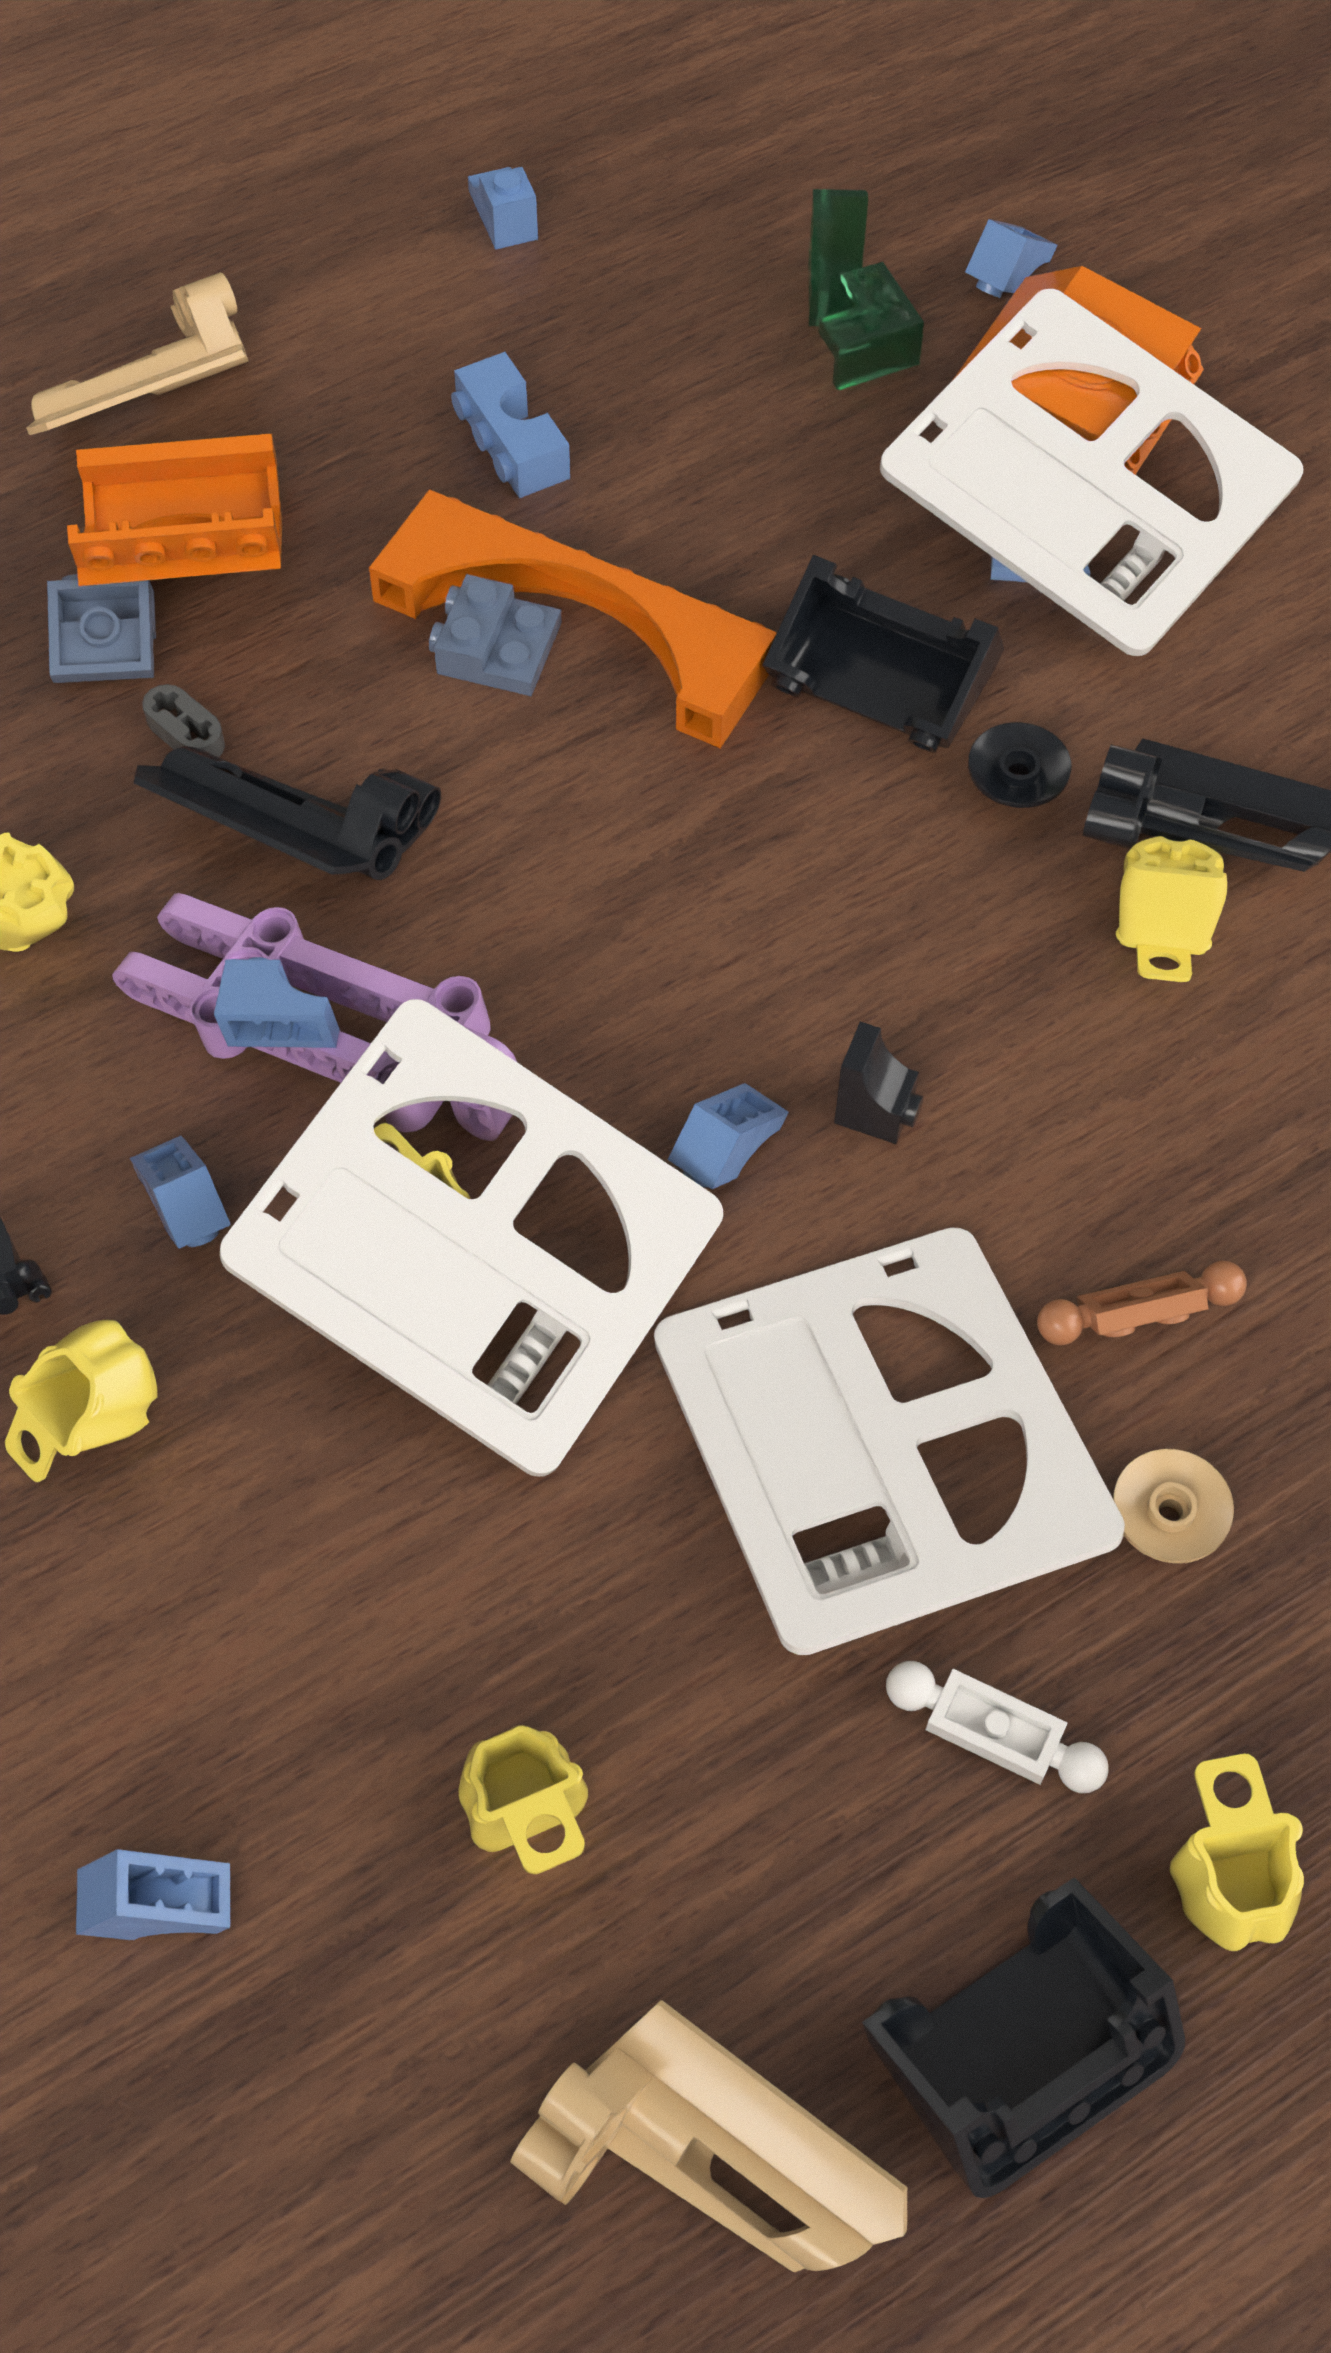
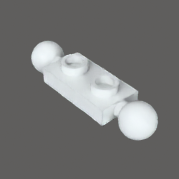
(997, 1726)

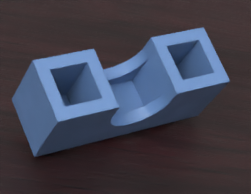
(493, 401)

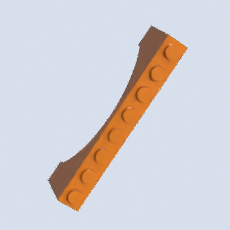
(704, 650)

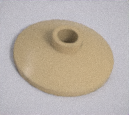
(1186, 1485)

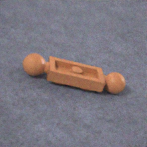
(1159, 1299)

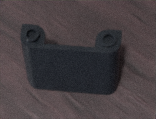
(881, 657)
(1034, 2043)

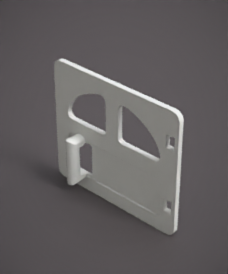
(1054, 500)
(428, 1277)
(810, 1434)

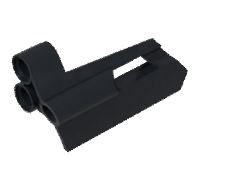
(1190, 795)
(366, 837)

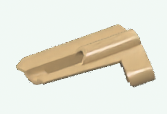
(208, 349)
(677, 2098)

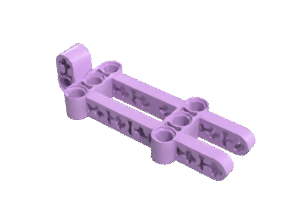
(312, 968)

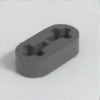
(191, 717)

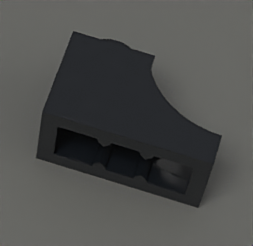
(875, 1088)

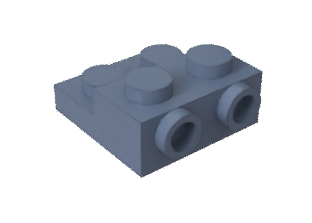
(100, 630)
(493, 636)

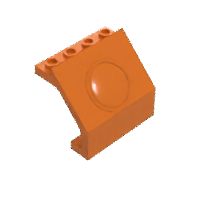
(1085, 399)
(178, 510)

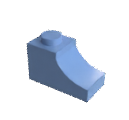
(505, 205)
(1007, 256)
(264, 1010)
(725, 1134)
(181, 1192)
(151, 1894)

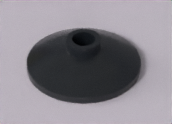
(1021, 750)

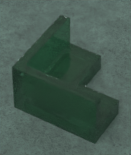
(834, 248)
(876, 334)

